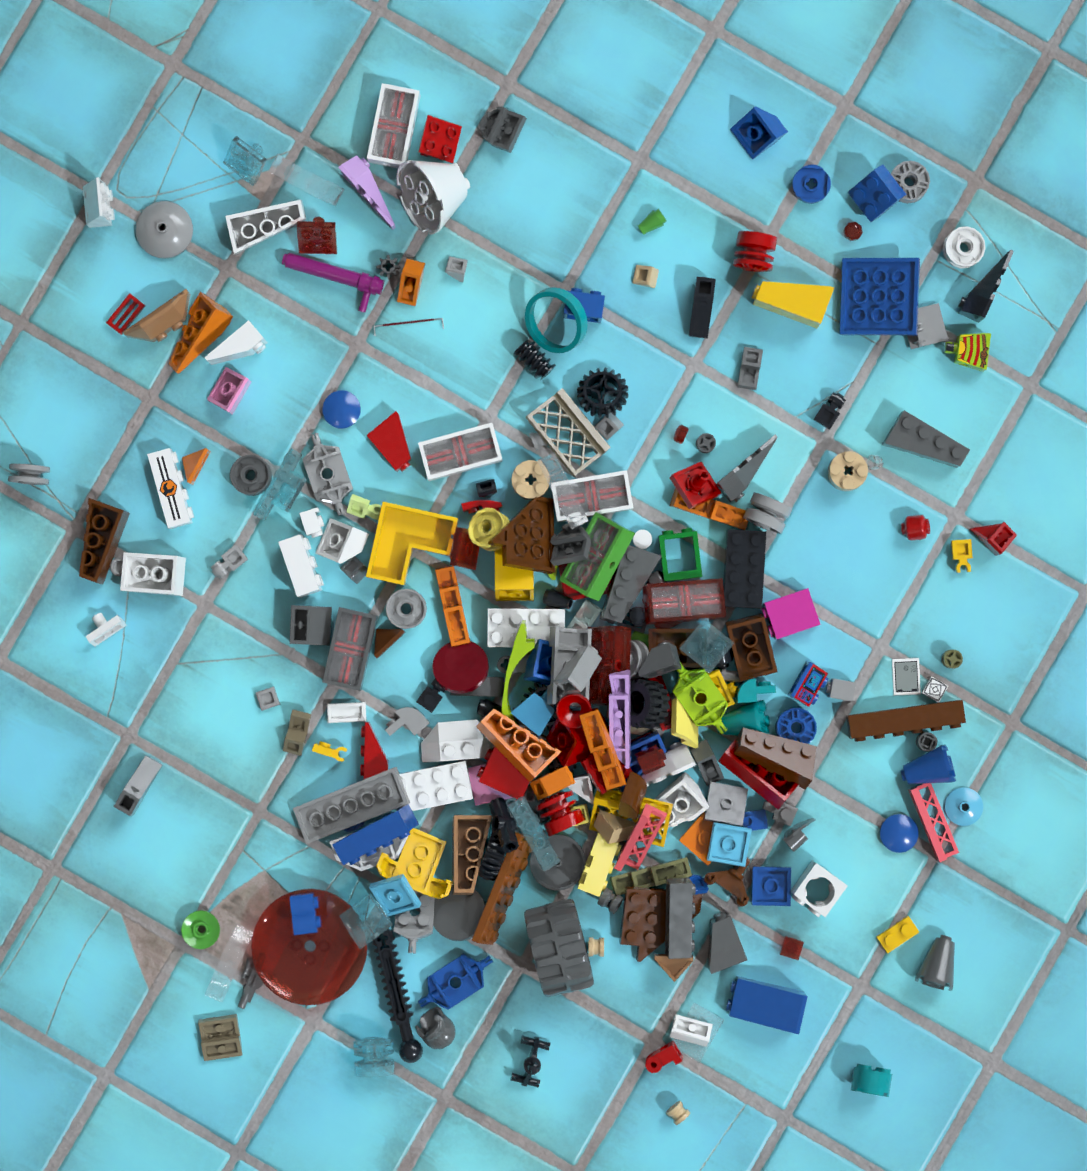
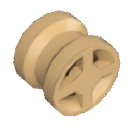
(596, 947)
(678, 1112)

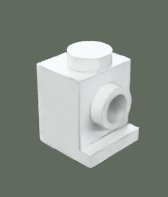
(312, 522)

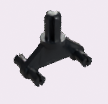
(532, 1063)

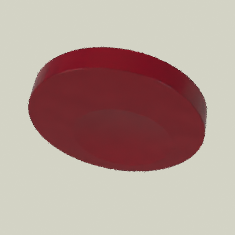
(460, 667)

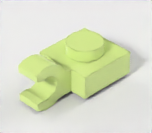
(360, 507)

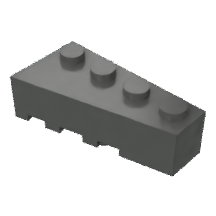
(922, 440)

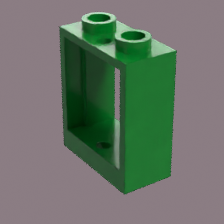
(667, 535)

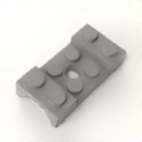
(564, 645)

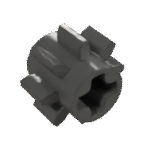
(392, 270)

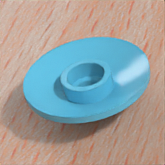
(954, 804)

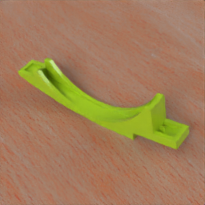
(520, 649)

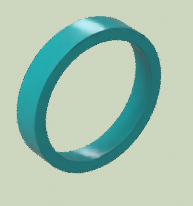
(576, 308)

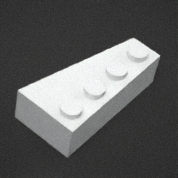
(260, 224)

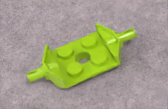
(695, 682)

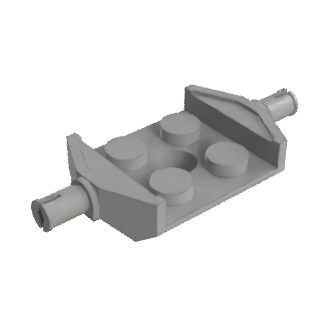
(332, 489)
(417, 926)

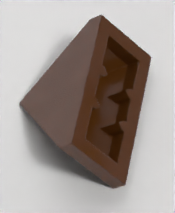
(385, 639)

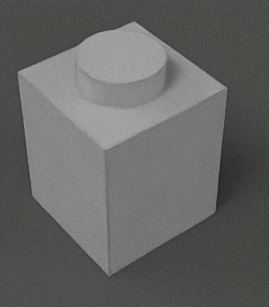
(841, 689)

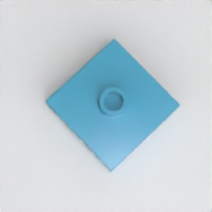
(729, 844)
(395, 895)

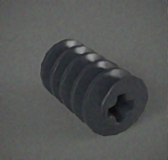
(534, 359)

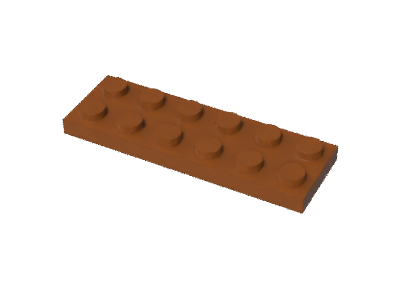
(502, 893)

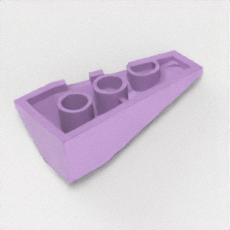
(358, 174)

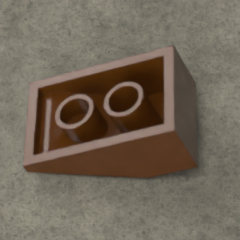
(676, 637)
(751, 647)

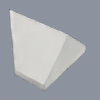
(583, 787)

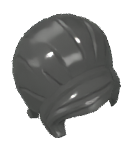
(436, 1029)

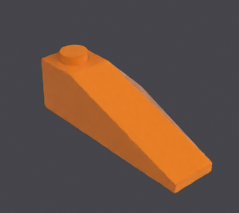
(205, 325)

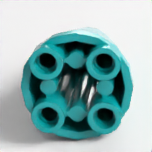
(749, 716)

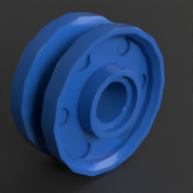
(798, 715)

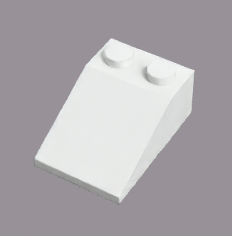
(242, 343)
(153, 574)

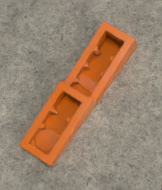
(713, 510)

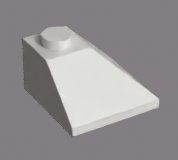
(341, 541)

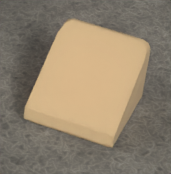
(645, 276)

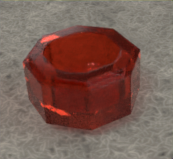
(853, 231)
(680, 434)

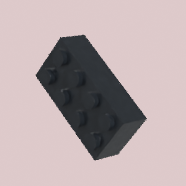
(744, 568)

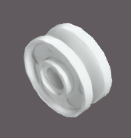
(972, 239)

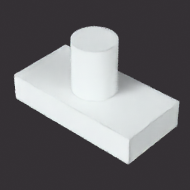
(104, 628)

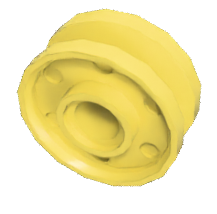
(481, 524)

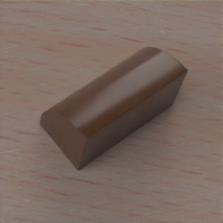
(632, 796)

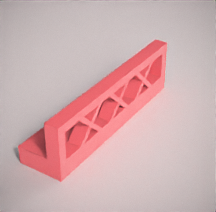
(927, 823)
(638, 835)

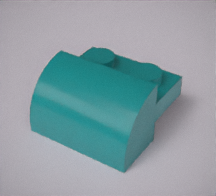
(748, 691)

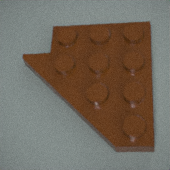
(528, 537)
(645, 919)

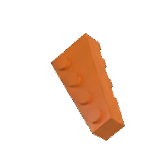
(517, 744)

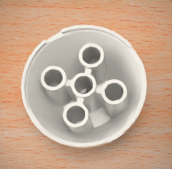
(431, 192)

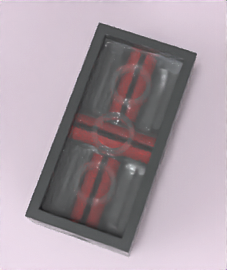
(350, 649)

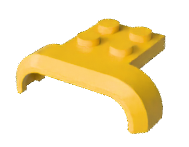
(418, 864)

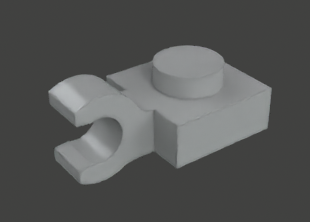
(784, 814)

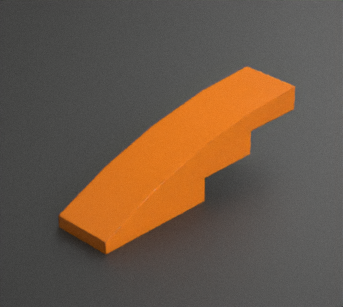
(452, 606)
(602, 749)

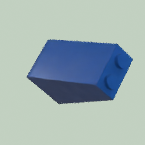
(767, 1004)

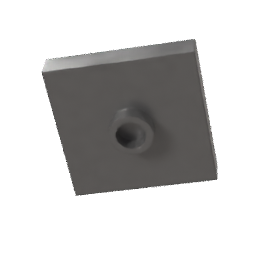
(726, 804)

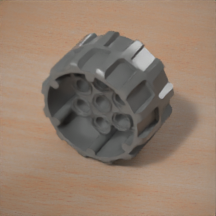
(558, 948)

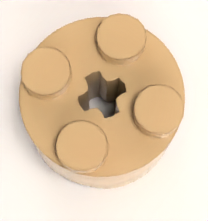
(848, 460)
(523, 488)

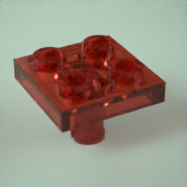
(317, 233)

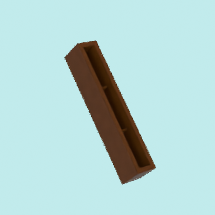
(906, 719)

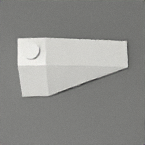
(686, 800)

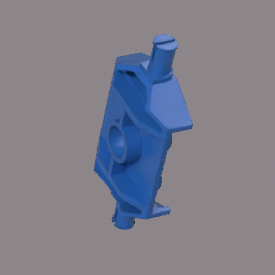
(463, 967)

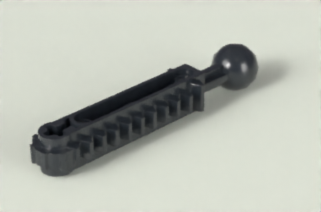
(410, 1049)

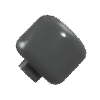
(656, 577)

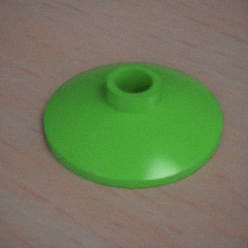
(191, 933)

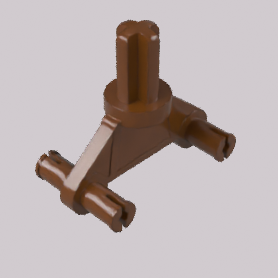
(731, 881)

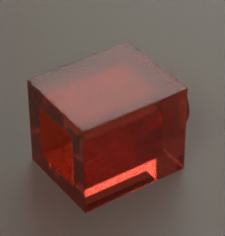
(651, 759)

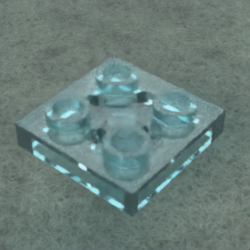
(245, 160)

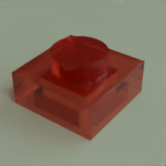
(791, 947)

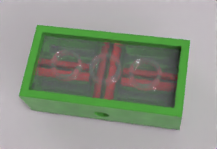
(607, 548)

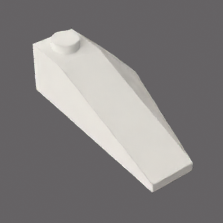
(677, 761)

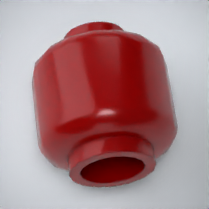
(916, 527)

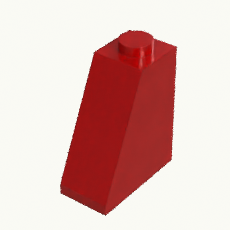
(391, 442)

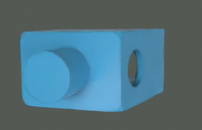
(534, 712)

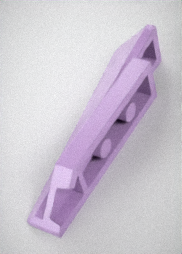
(620, 715)

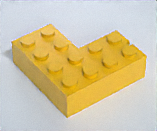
(401, 531)

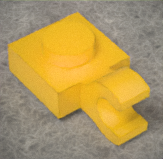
(324, 749)

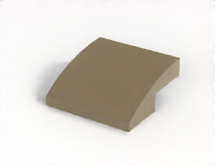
(220, 1037)

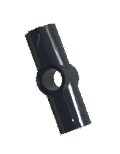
(503, 825)

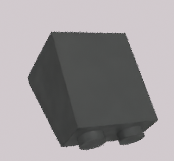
(724, 944)

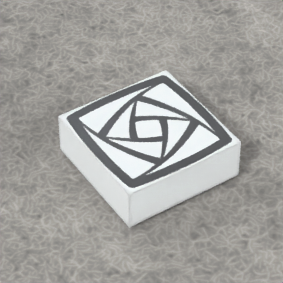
(934, 689)

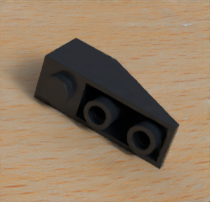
(702, 307)

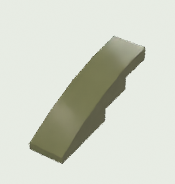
(651, 875)

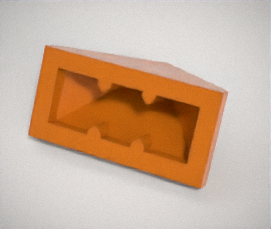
(193, 464)

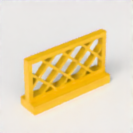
(611, 800)

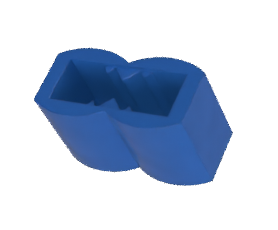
(304, 913)

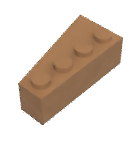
(468, 845)

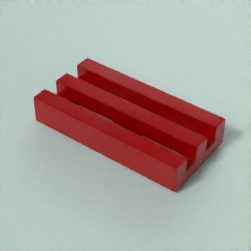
(127, 312)

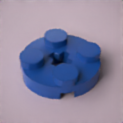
(818, 192)

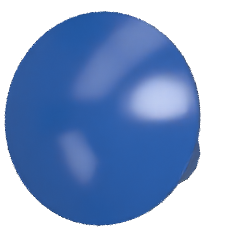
(341, 409)
(899, 833)

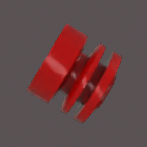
(755, 248)
(560, 813)

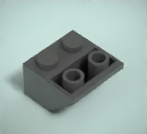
(310, 625)

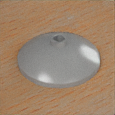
(169, 241)

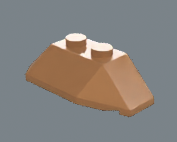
(162, 320)

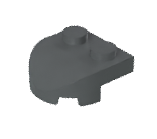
(502, 128)
(570, 545)

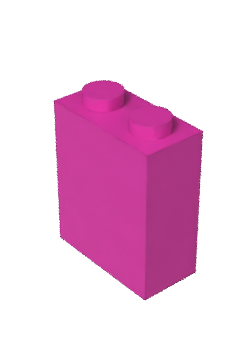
(790, 614)

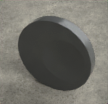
(567, 871)
(458, 915)

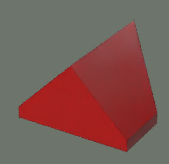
(995, 537)

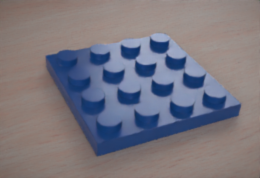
(879, 296)

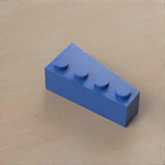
(376, 835)

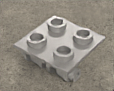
(930, 327)

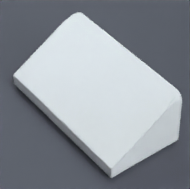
(691, 1030)

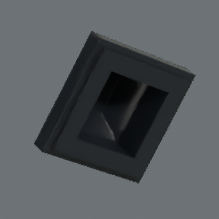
(486, 488)

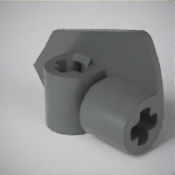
(795, 837)

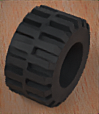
(655, 705)

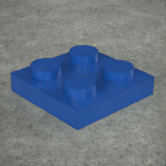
(771, 886)

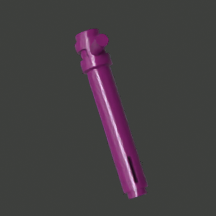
(361, 281)

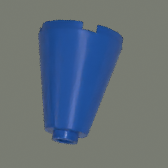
(930, 768)

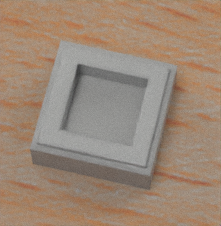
(267, 698)

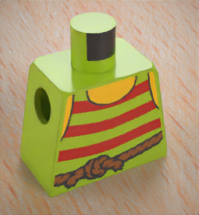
(970, 350)

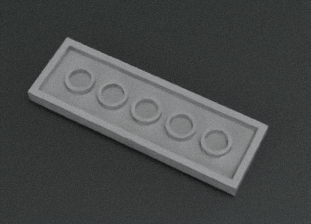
(351, 805)

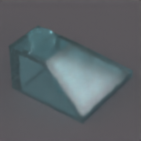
(365, 920)

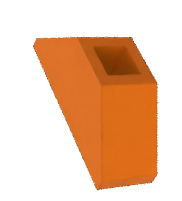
(552, 782)

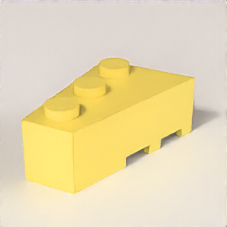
(598, 866)

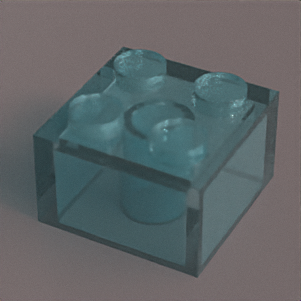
(706, 645)

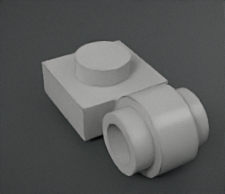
(233, 558)

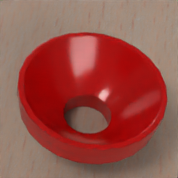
(566, 715)

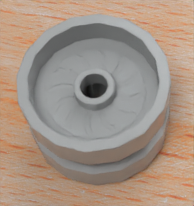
(766, 515)

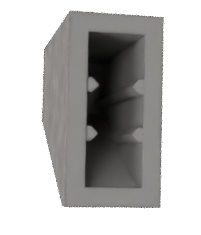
(578, 670)

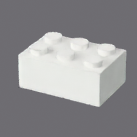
(301, 565)

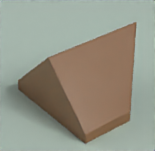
(673, 967)

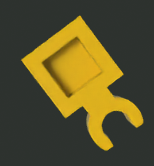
(962, 551)

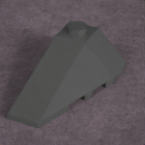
(740, 477)

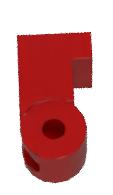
(663, 1056)

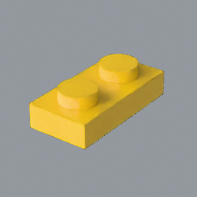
(897, 934)

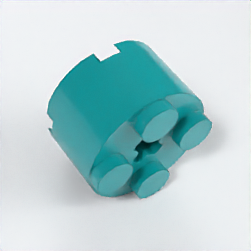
(871, 1081)

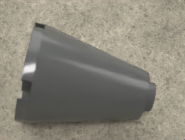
(938, 965)

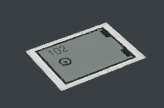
(906, 676)

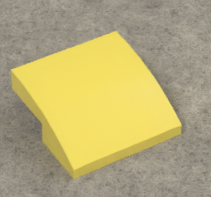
(683, 726)

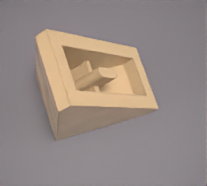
(613, 827)

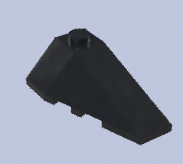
(979, 299)

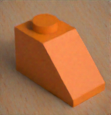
(410, 282)

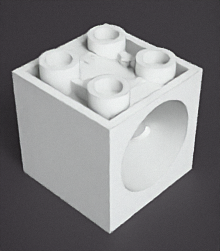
(835, 886)

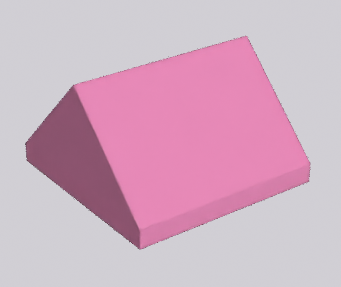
(229, 390)

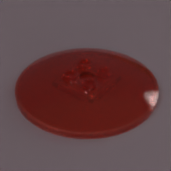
(302, 974)

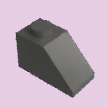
(660, 661)
(706, 762)

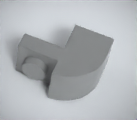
(411, 718)

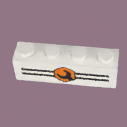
(170, 488)

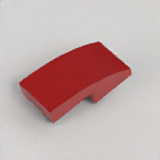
(473, 506)

